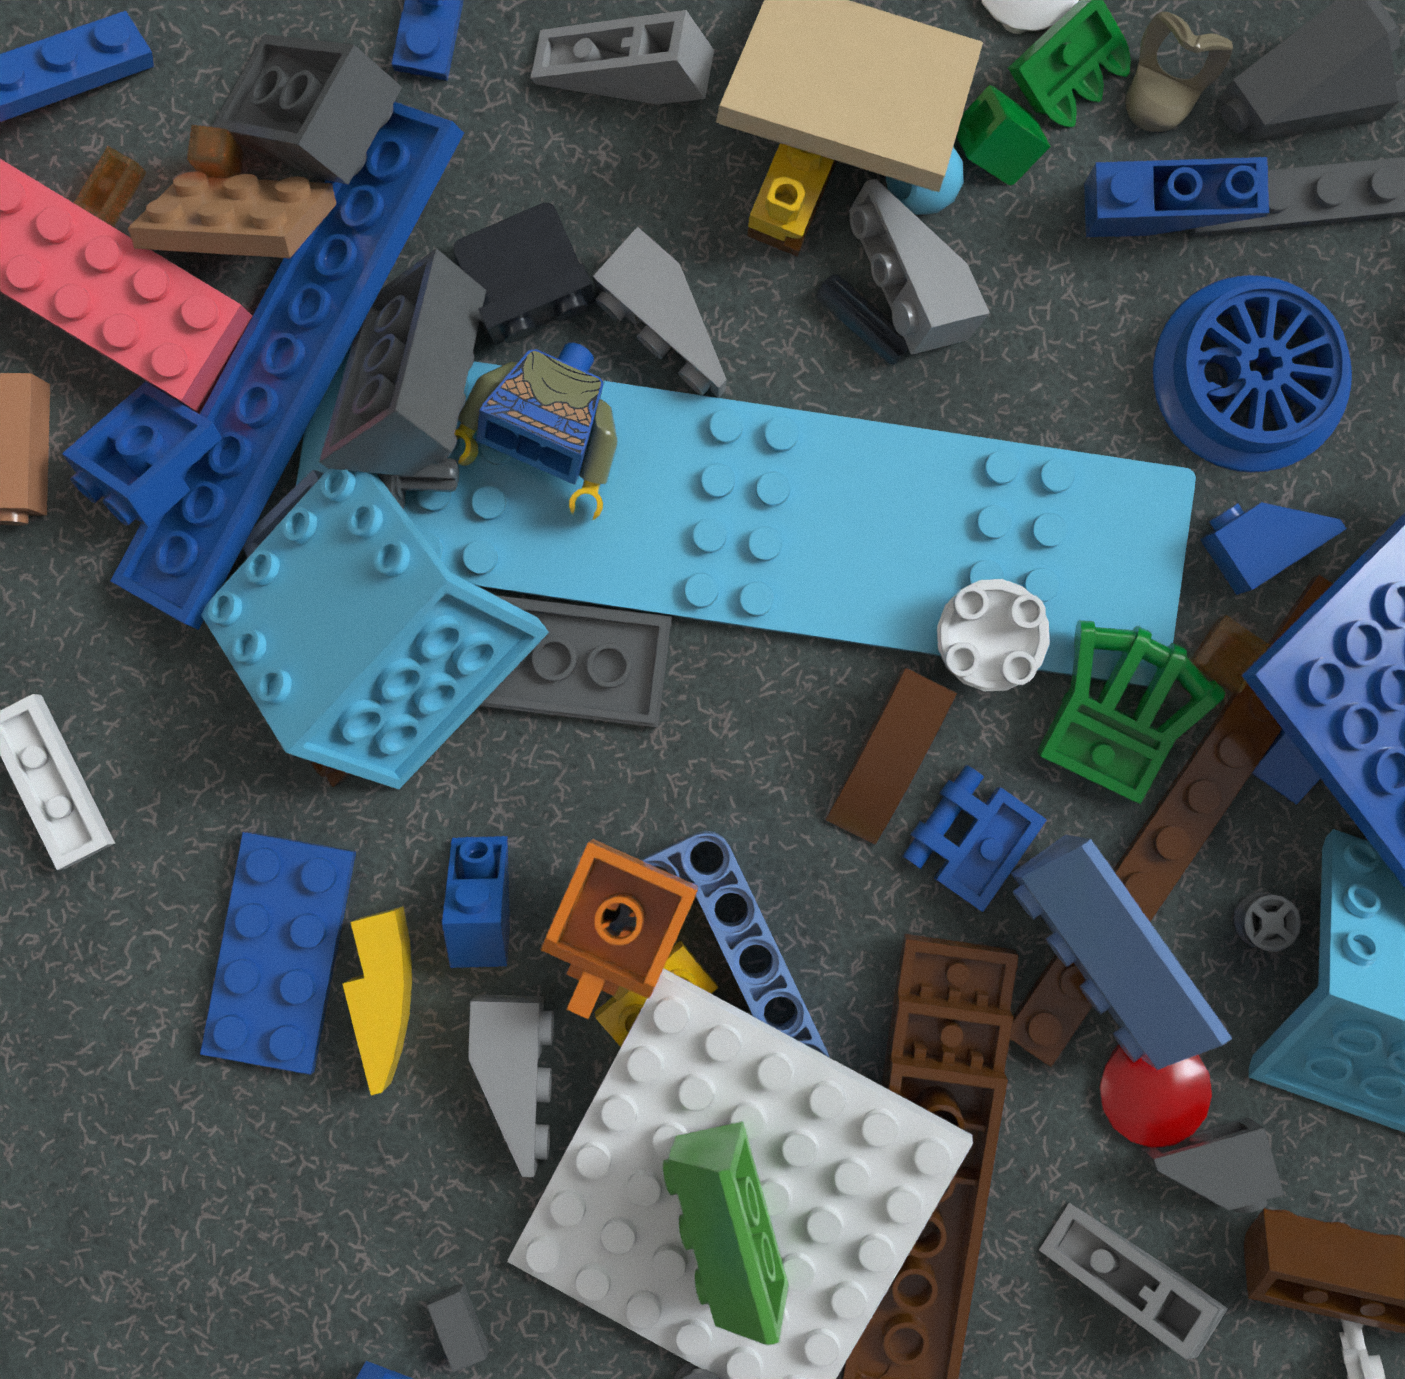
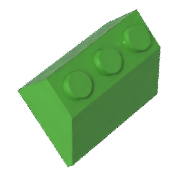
(728, 1231)

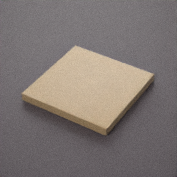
(853, 86)

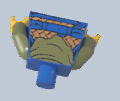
(545, 416)

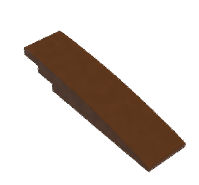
(950, 1059)

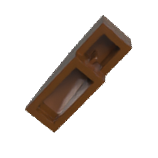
(891, 755)

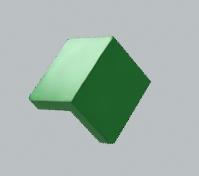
(1001, 136)

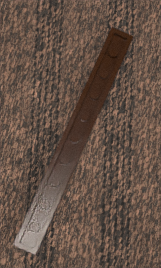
(1164, 844)

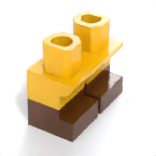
(789, 198)

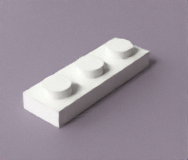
(50, 783)

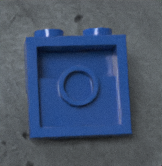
(139, 455)

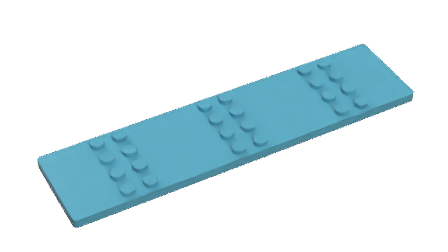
(815, 524)

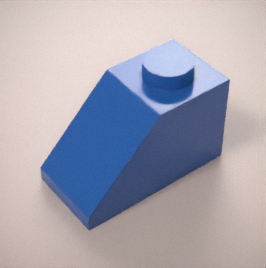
(1264, 541)

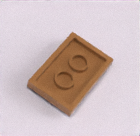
(233, 215)

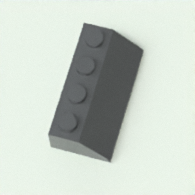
(407, 373)

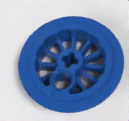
(1187, 395)

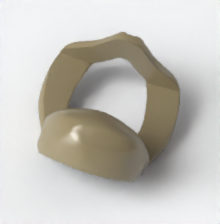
(1163, 101)

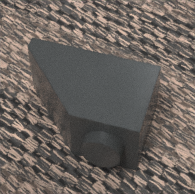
(1223, 1164)

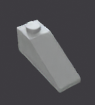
(628, 58)
(1134, 1282)

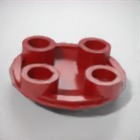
(1155, 1104)

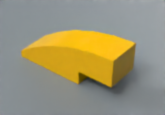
(382, 995)

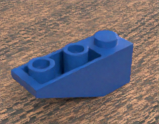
(1173, 195)

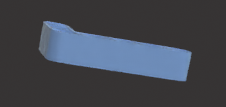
(736, 936)

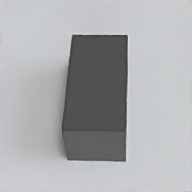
(458, 1327)

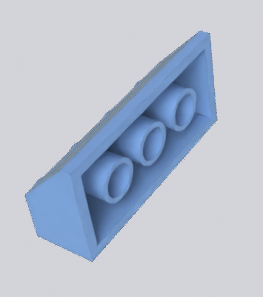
(1117, 953)

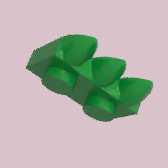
(1070, 59)

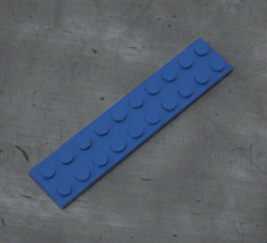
(287, 366)

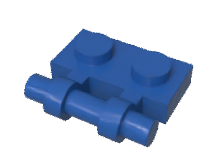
(989, 846)

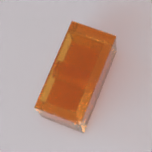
(214, 152)
(110, 186)

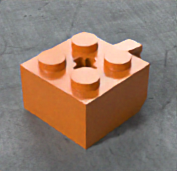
(611, 958)

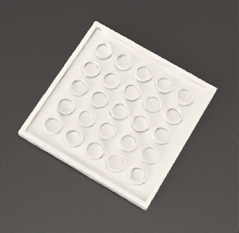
(837, 1159)

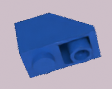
(477, 902)

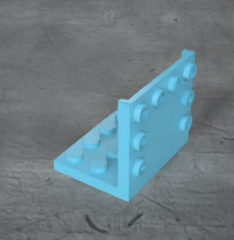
(363, 633)
(1350, 1032)

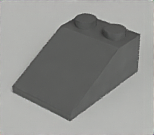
(310, 105)

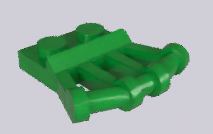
(1108, 744)

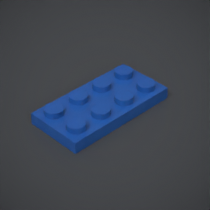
(278, 953)

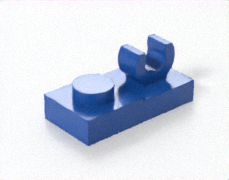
(427, 37)

